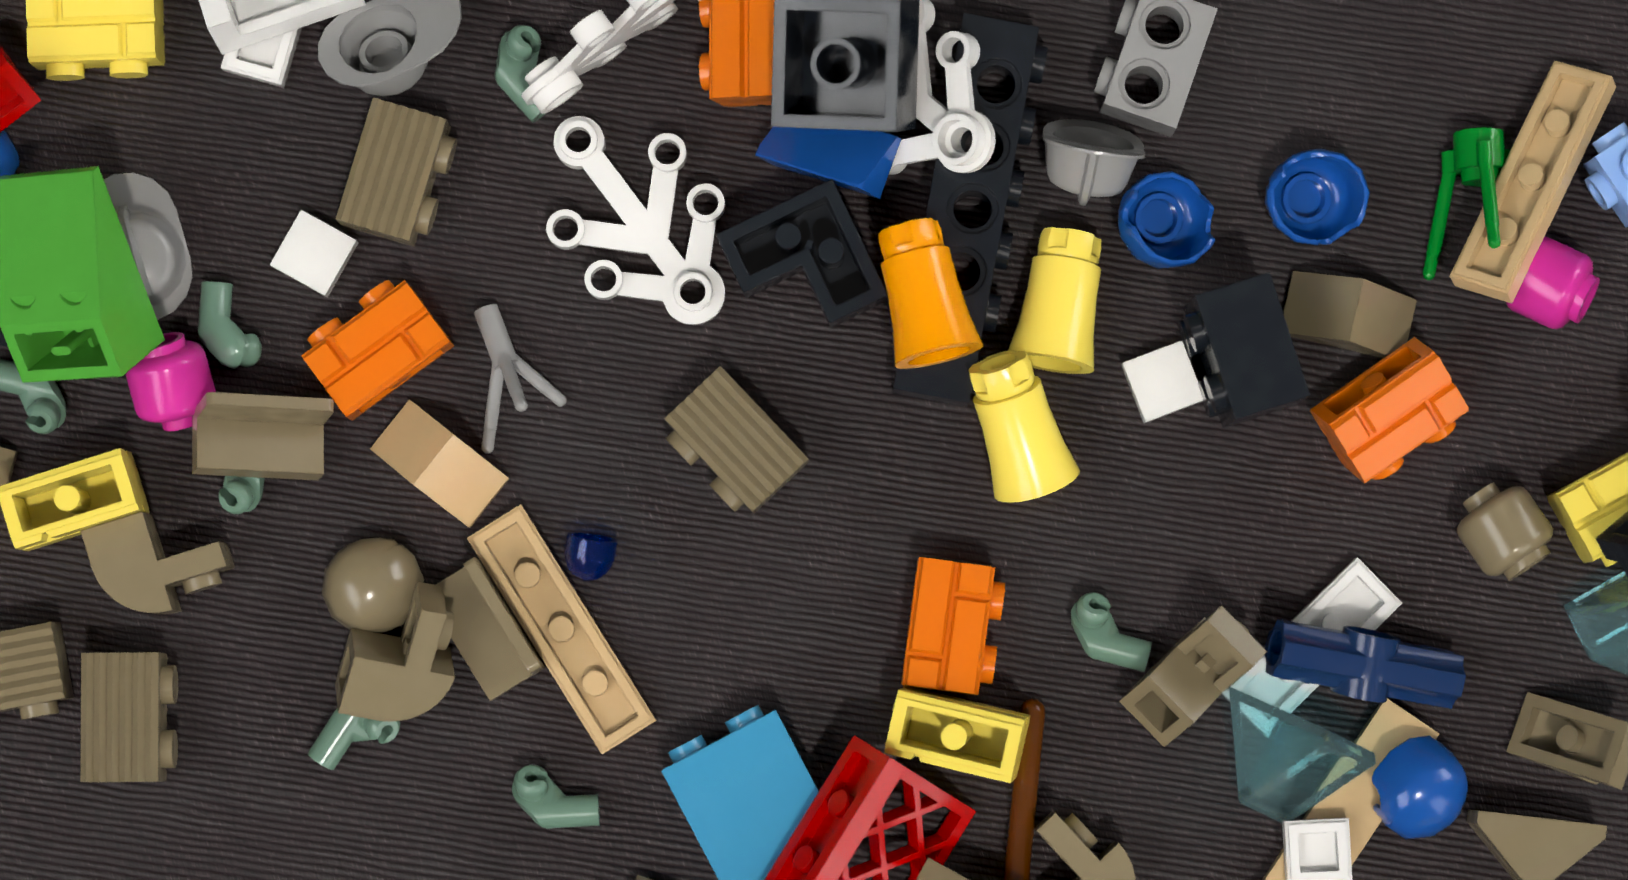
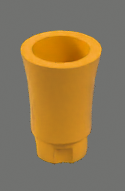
(924, 296)

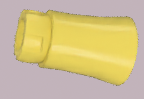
(1061, 302)
(1019, 429)

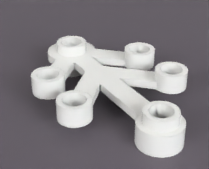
(597, 44)
(950, 123)
(643, 229)

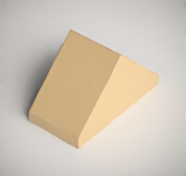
(439, 463)

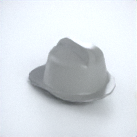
(387, 43)
(1090, 157)
(154, 238)

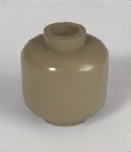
(1504, 531)

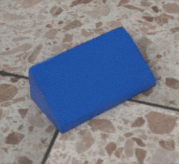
(848, 157)

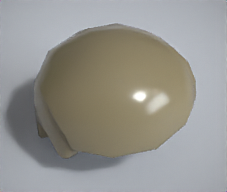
(371, 584)

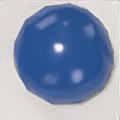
(1316, 196)
(1165, 220)
(1420, 788)

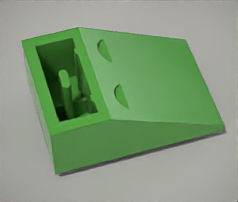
(69, 279)

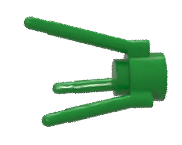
(1479, 158)

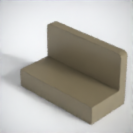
(260, 436)
(488, 631)

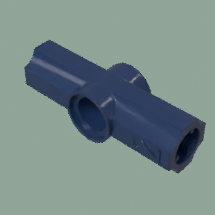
(1364, 664)

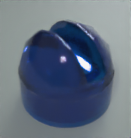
(589, 554)

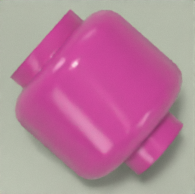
(1556, 286)
(170, 382)

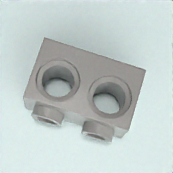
(1167, 64)

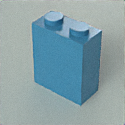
(742, 793)

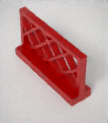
(851, 809)

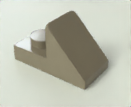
(1572, 741)

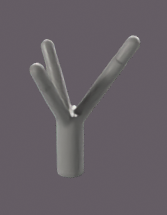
(504, 367)

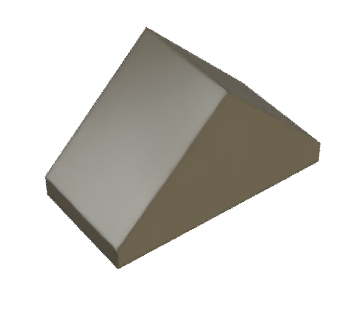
(1347, 313)
(1534, 845)

